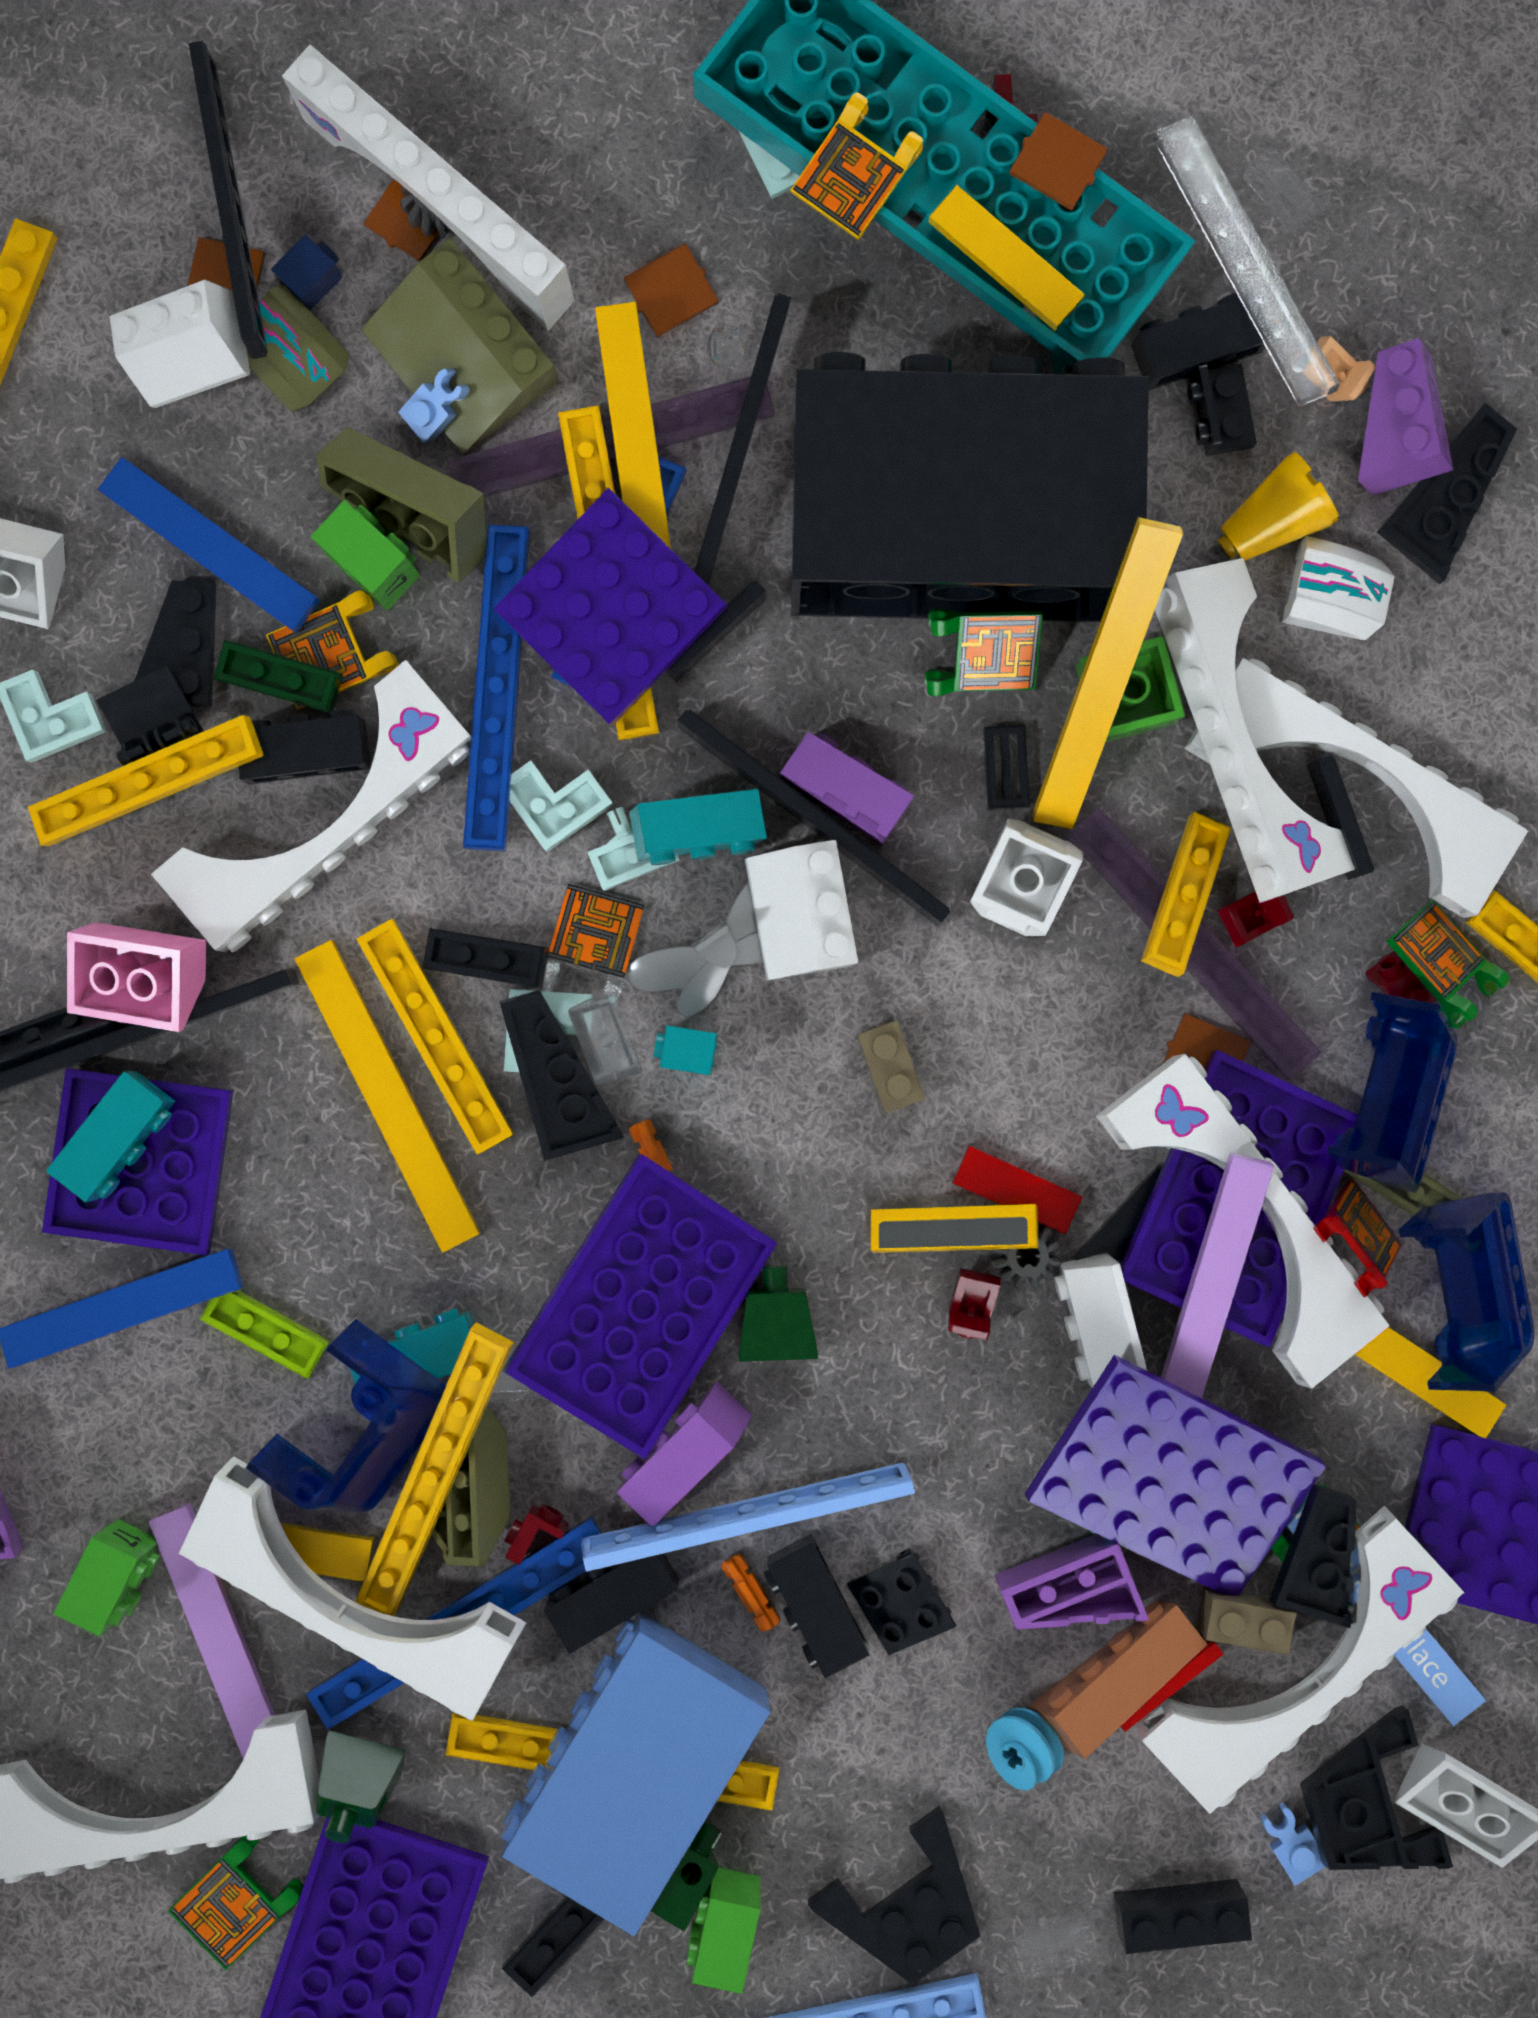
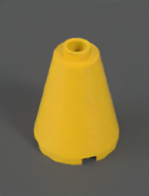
(1278, 511)

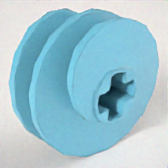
(1024, 1748)

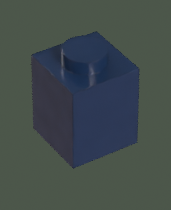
(308, 271)

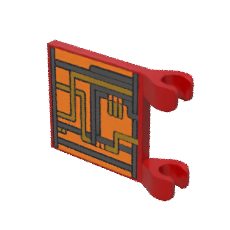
(1364, 1232)

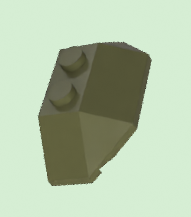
(478, 1498)

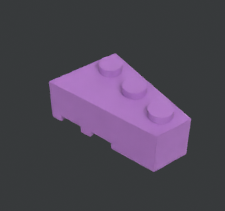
(684, 1454)
(1072, 1586)

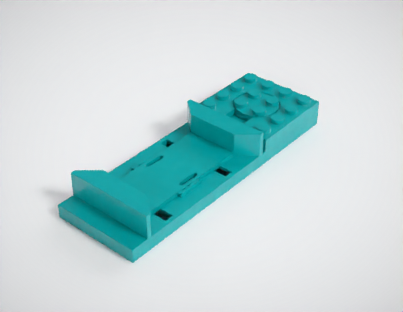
(795, 65)

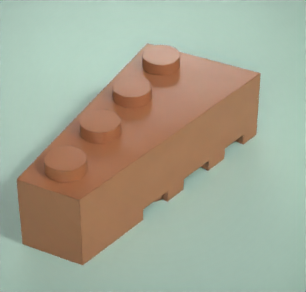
(1119, 1678)

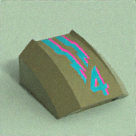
(301, 351)

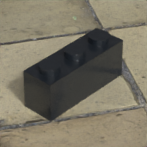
(1196, 338)
(308, 748)
(608, 1598)
(816, 1606)
(1182, 1916)

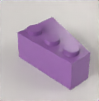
(1404, 421)
(846, 787)

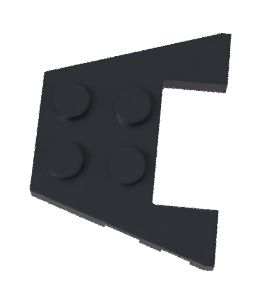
(1354, 1808)
(919, 1921)

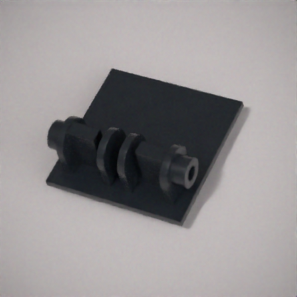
(149, 715)
(902, 1603)

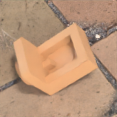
(1351, 374)

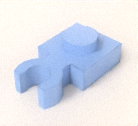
(429, 407)
(1295, 1847)

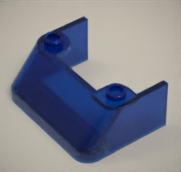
(1402, 1093)
(1481, 1288)
(399, 1403)

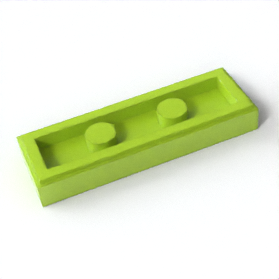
(266, 1331)

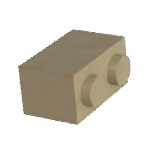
(890, 1067)
(1245, 1621)

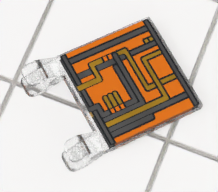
(594, 936)

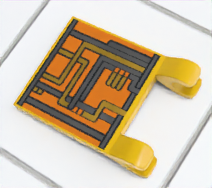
(853, 175)
(330, 643)

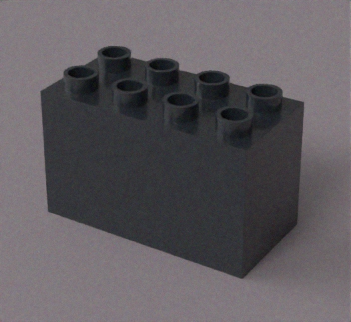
(964, 487)

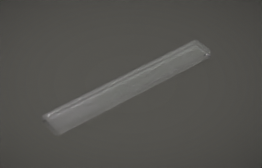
(1246, 262)

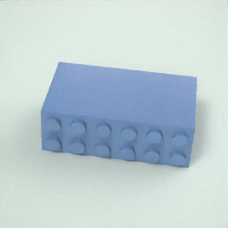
(634, 1772)

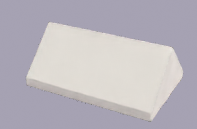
(1468, 1806)

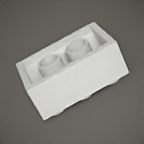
(181, 343)
(30, 572)
(801, 910)
(1098, 1314)

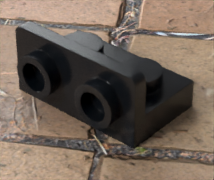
(1222, 409)

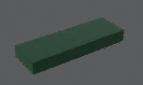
(278, 676)

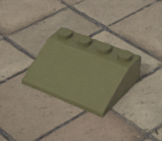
(453, 319)

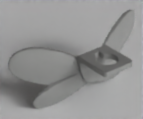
(705, 964)

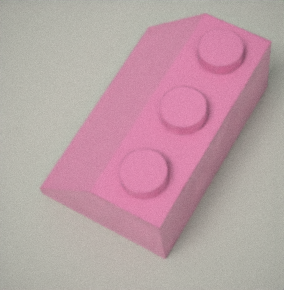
(134, 975)

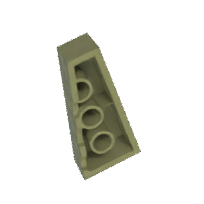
(408, 499)

